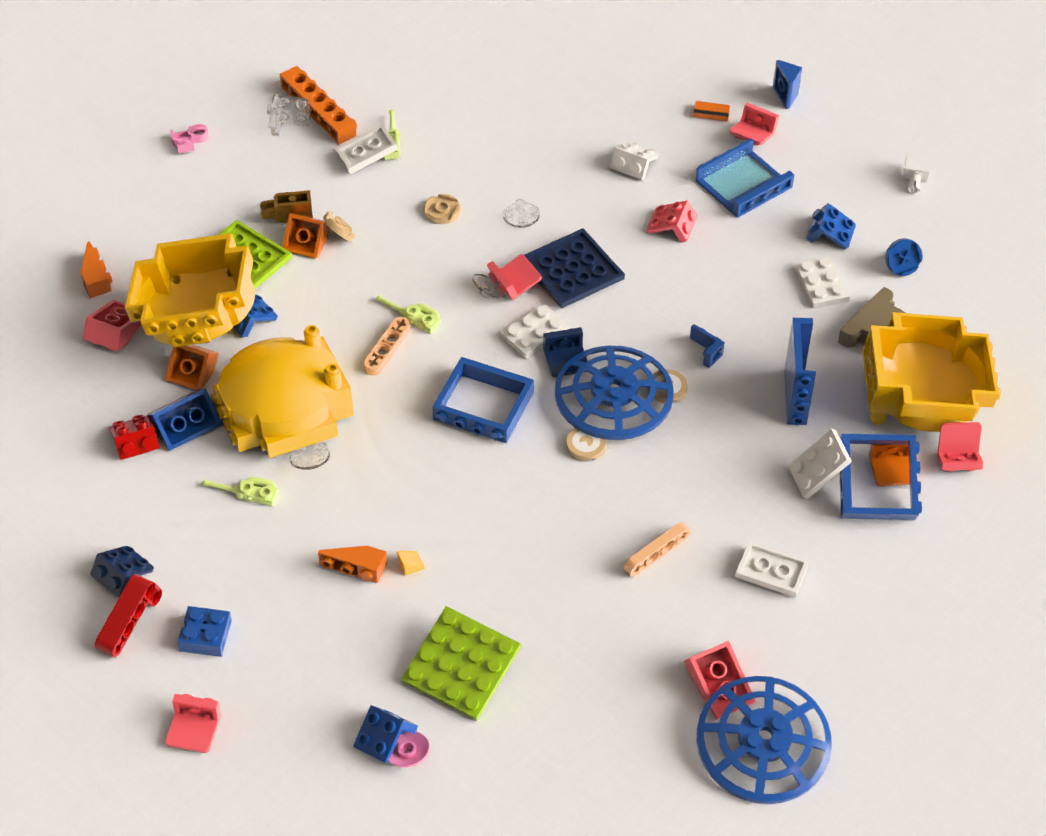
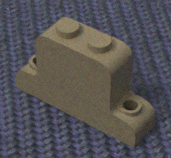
(875, 312)

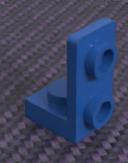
(713, 345)

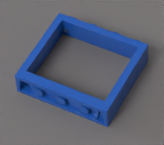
(492, 376)
(850, 512)

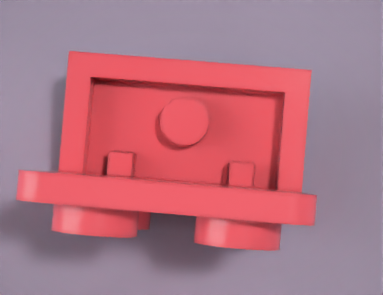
(755, 124)
(674, 216)
(515, 276)
(960, 446)
(193, 723)

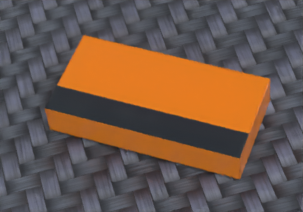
(711, 111)

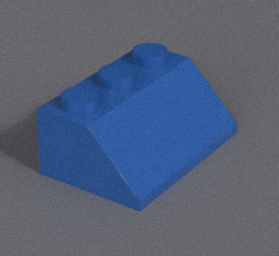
(185, 419)

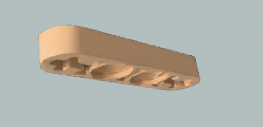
(390, 347)
(656, 549)

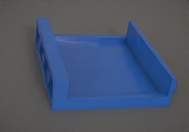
(798, 381)

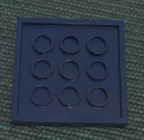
(574, 268)

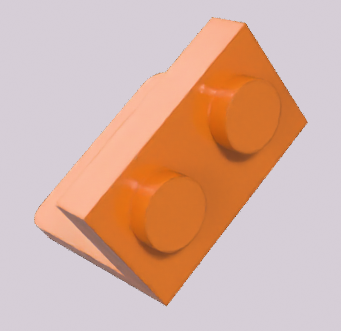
(889, 464)

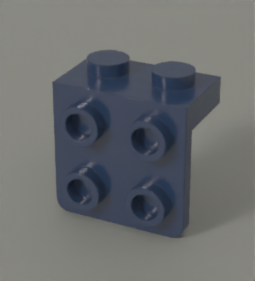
(561, 347)
(117, 566)

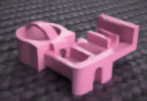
(185, 140)

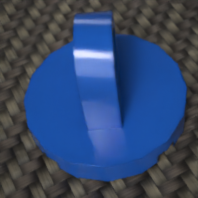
(903, 257)

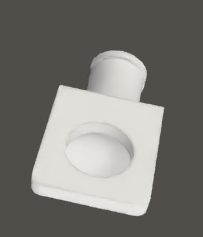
(915, 176)

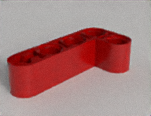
(126, 613)

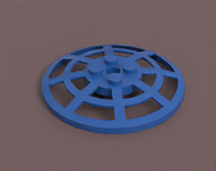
(615, 396)
(763, 749)

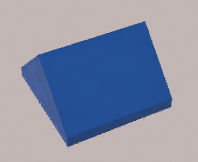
(787, 82)

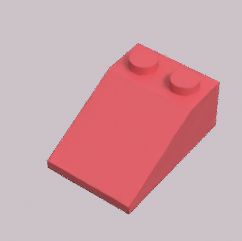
(110, 326)
(712, 671)

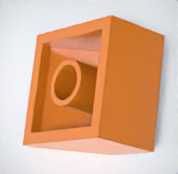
(305, 235)
(191, 366)

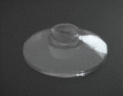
(487, 287)

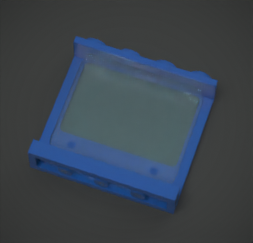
(742, 179)

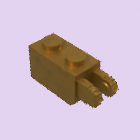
(287, 202)

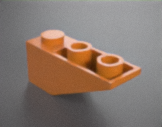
(93, 273)
(358, 561)

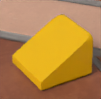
(410, 561)

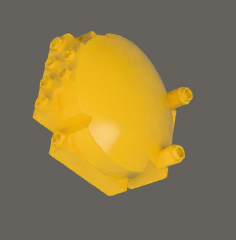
(192, 290)
(928, 371)
(283, 394)

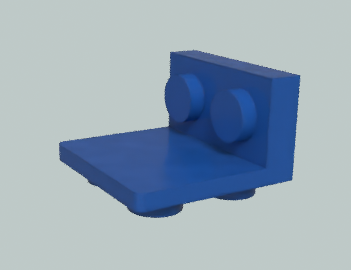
(380, 733)

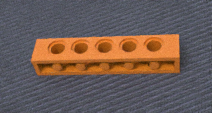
(322, 107)

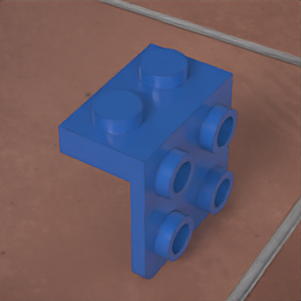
(832, 224)
(259, 312)

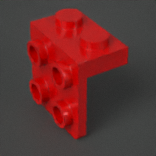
(134, 436)

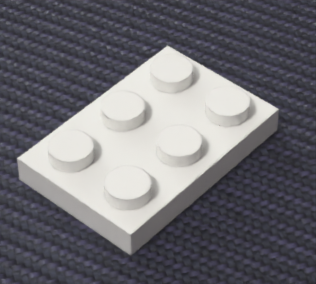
(366, 148)
(822, 282)
(527, 333)
(819, 463)
(772, 569)

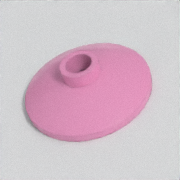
(409, 750)

